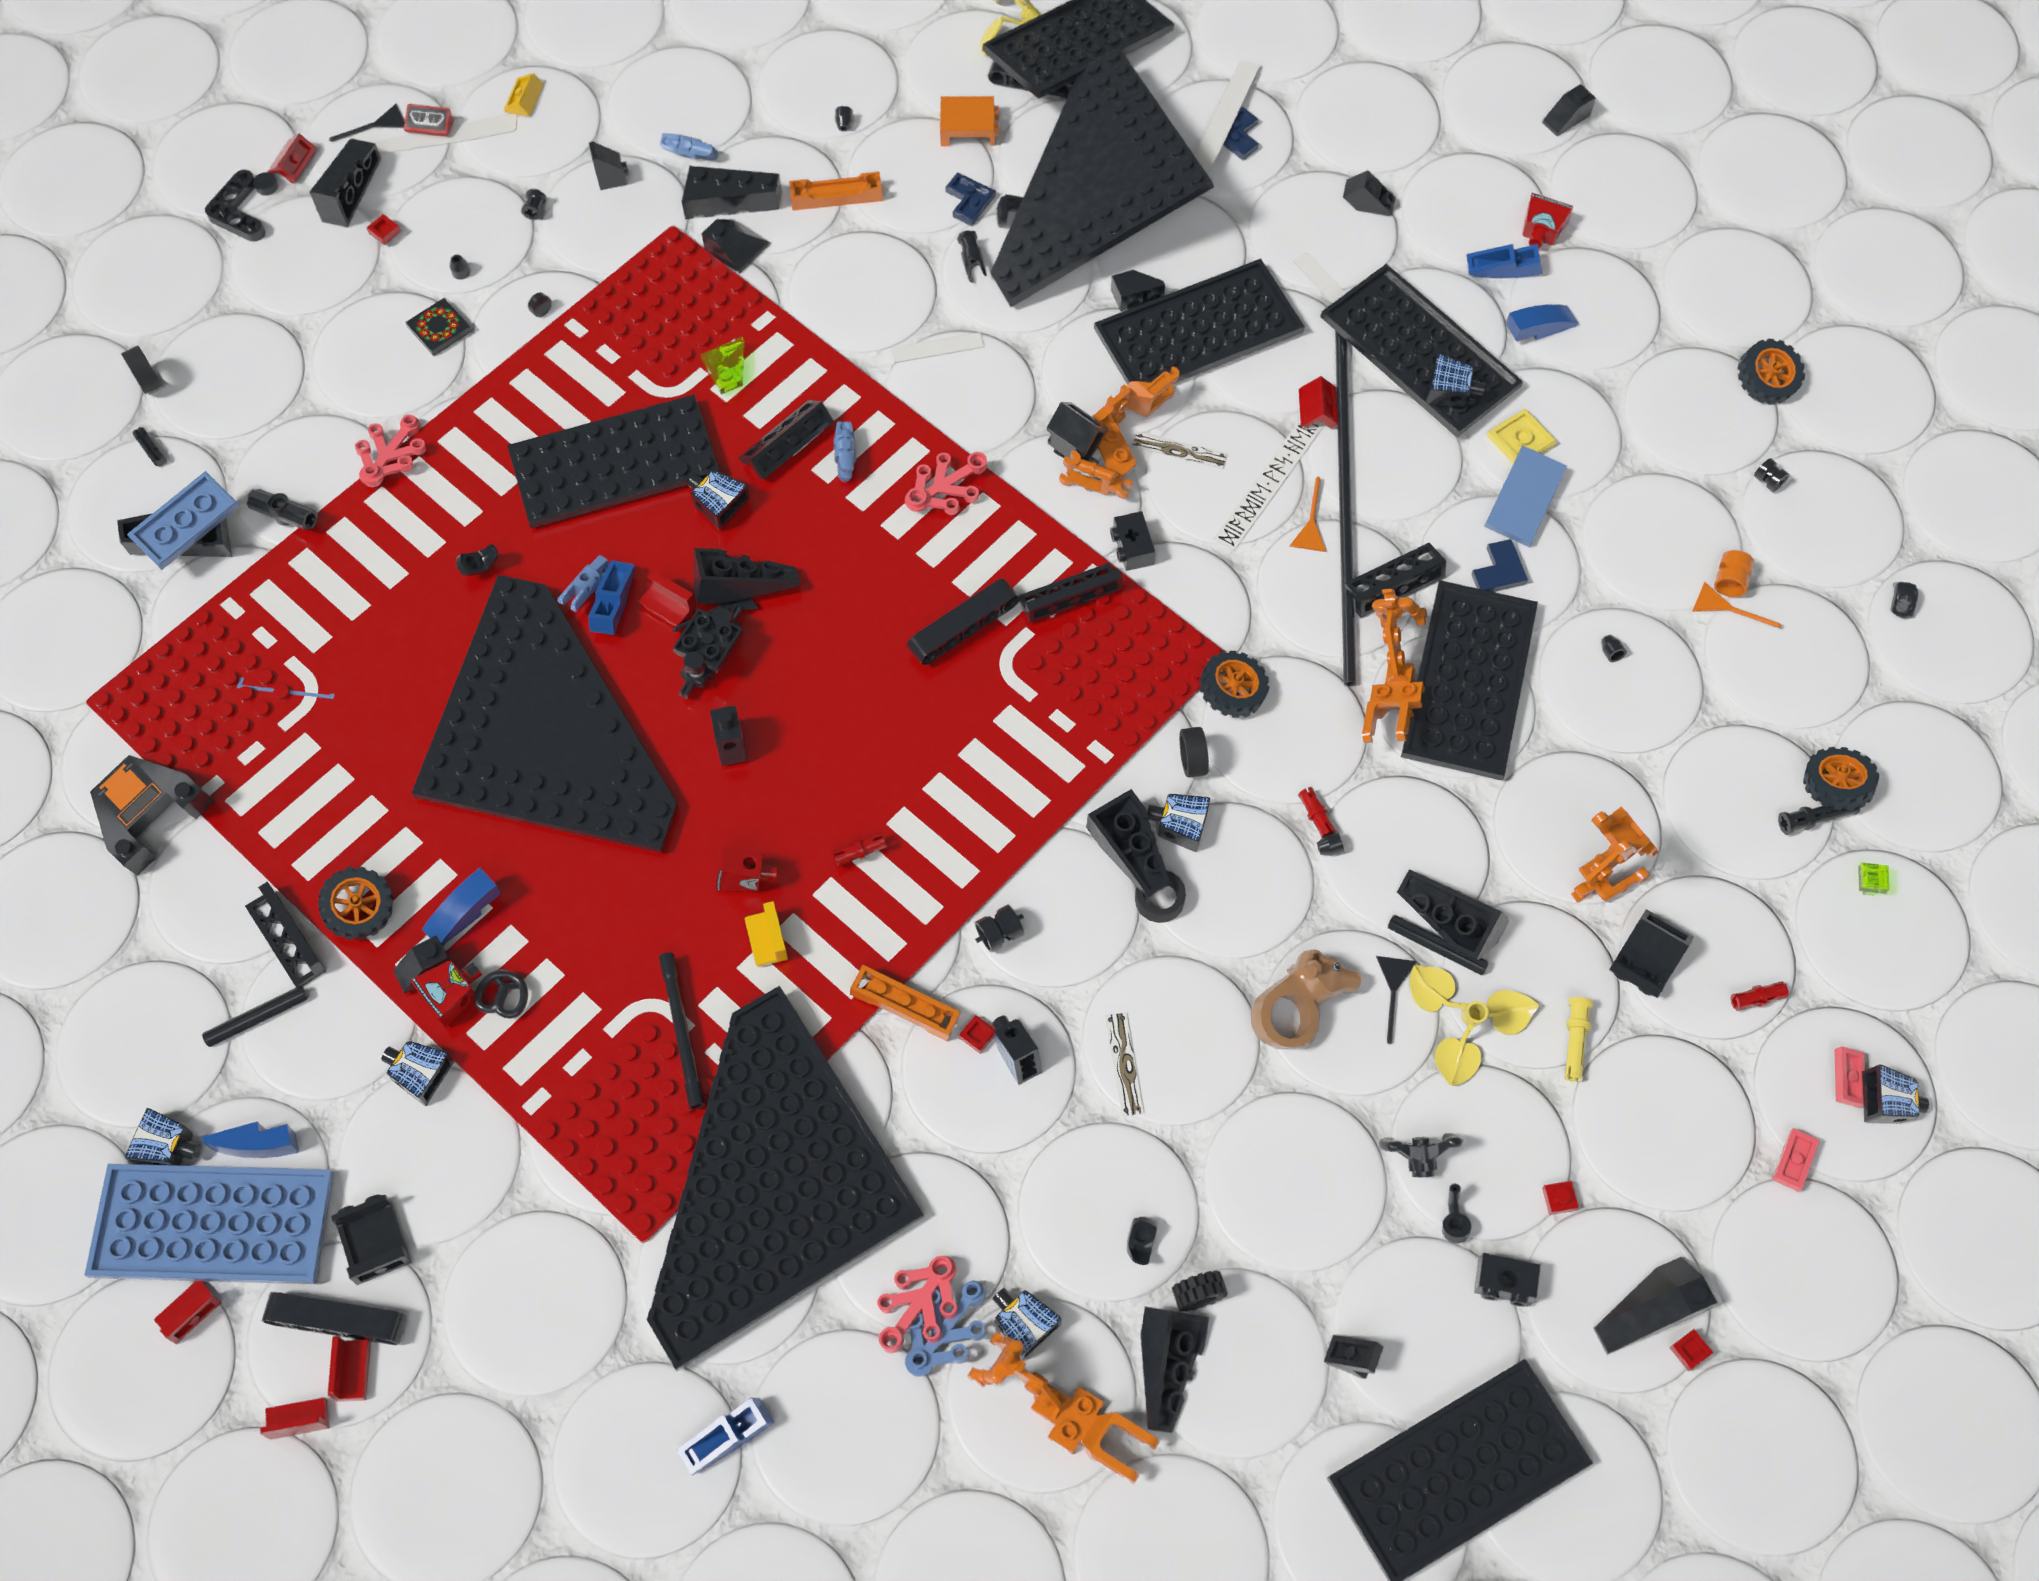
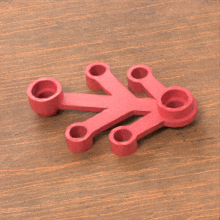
(373, 473)
(944, 484)
(920, 1300)

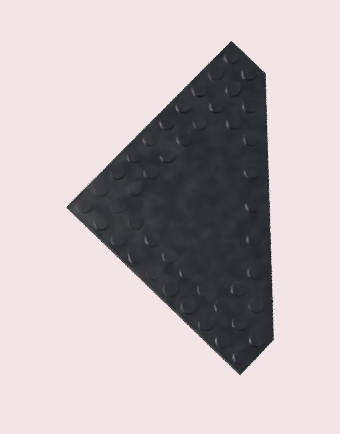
(1099, 181)
(540, 733)
(775, 1189)

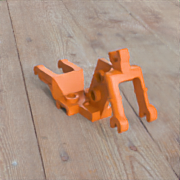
(1137, 397)
(1399, 688)
(1625, 841)
(1073, 1418)

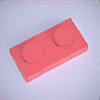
(1848, 1076)
(1795, 1160)

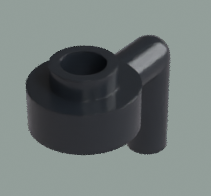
(1455, 1219)

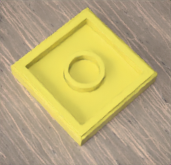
(1519, 431)

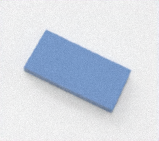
(1525, 496)
(183, 520)

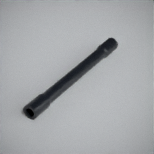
(692, 1084)

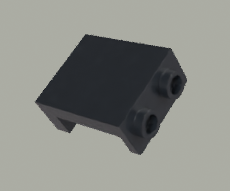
(371, 1238)

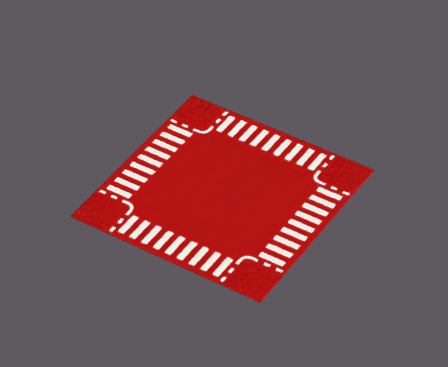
(836, 716)

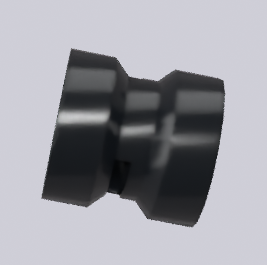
(1771, 475)

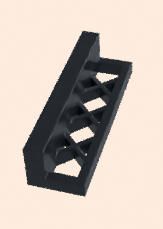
(787, 438)
(1403, 582)
(1071, 596)
(291, 929)

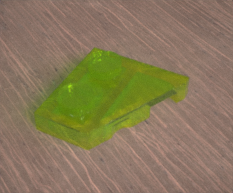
(726, 365)

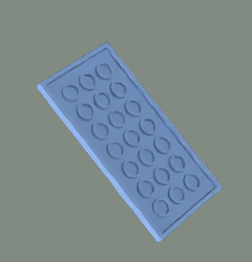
(210, 1224)

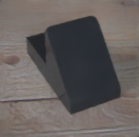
(1354, 1355)

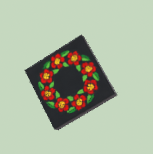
(438, 326)

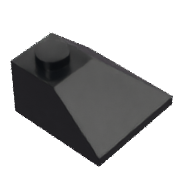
(733, 243)

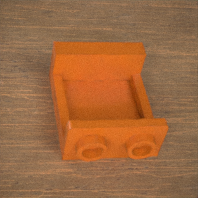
(968, 118)

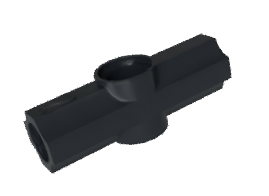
(282, 509)

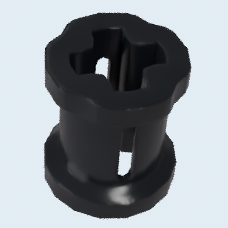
(533, 204)

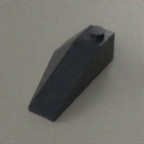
(728, 578)
(1128, 839)
(1457, 918)
(1659, 1302)
(1168, 1354)

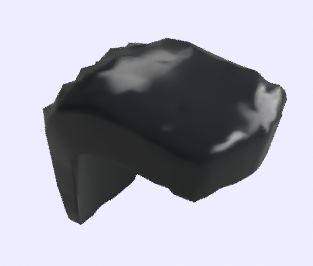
(1005, 204)
(477, 562)
(1904, 599)
(1141, 1240)

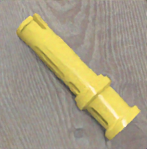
(1578, 1027)

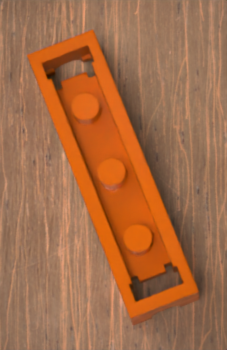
(836, 191)
(904, 1002)

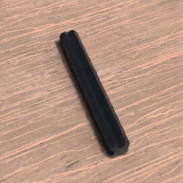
(1435, 944)
(254, 1016)

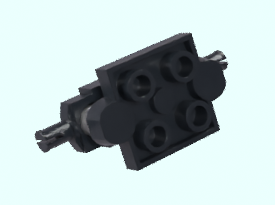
(707, 645)

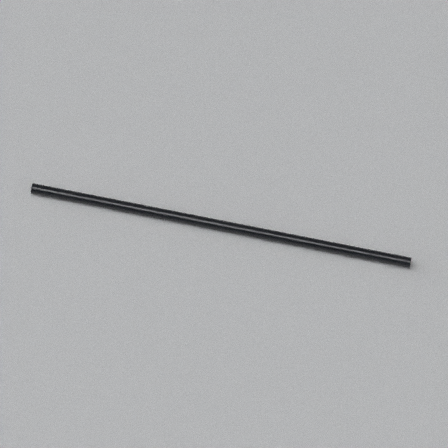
(1345, 511)

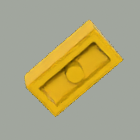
(524, 95)

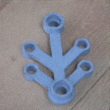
(948, 1333)

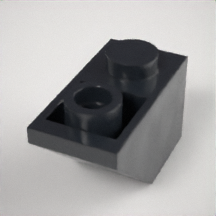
(1368, 194)
(1135, 288)

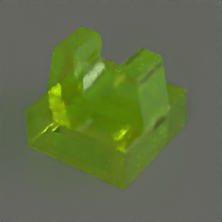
(1873, 878)

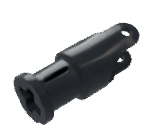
(971, 253)

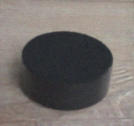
(265, 183)
(539, 304)

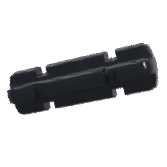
(149, 446)

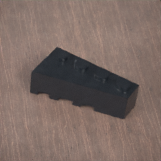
(345, 182)
(729, 191)
(213, 544)

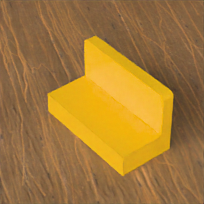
(766, 936)

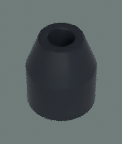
(843, 117)
(459, 267)
(1613, 648)
(1330, 844)

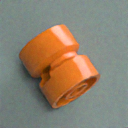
(1734, 573)

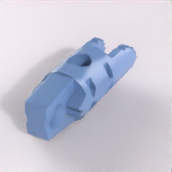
(688, 146)
(844, 450)
(584, 583)

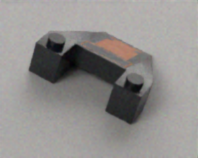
(134, 798)

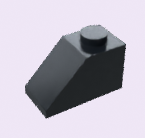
(1570, 110)
(608, 166)
(420, 960)

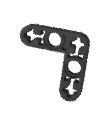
(242, 185)

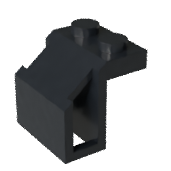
(1076, 431)
(1651, 953)

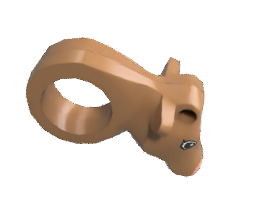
(1307, 985)

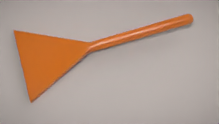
(1309, 536)
(1711, 601)

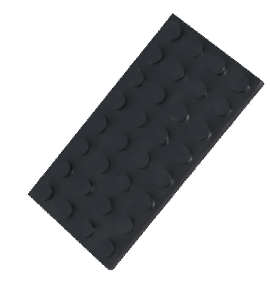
(1063, 41)
(1200, 325)
(1402, 336)
(612, 460)
(1471, 680)
(1459, 1472)

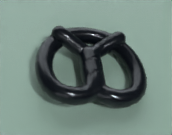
(502, 993)

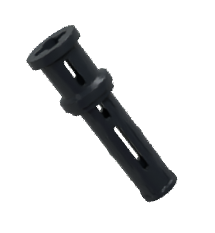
(1809, 817)

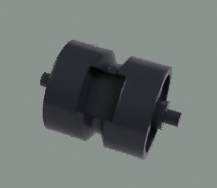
(994, 930)

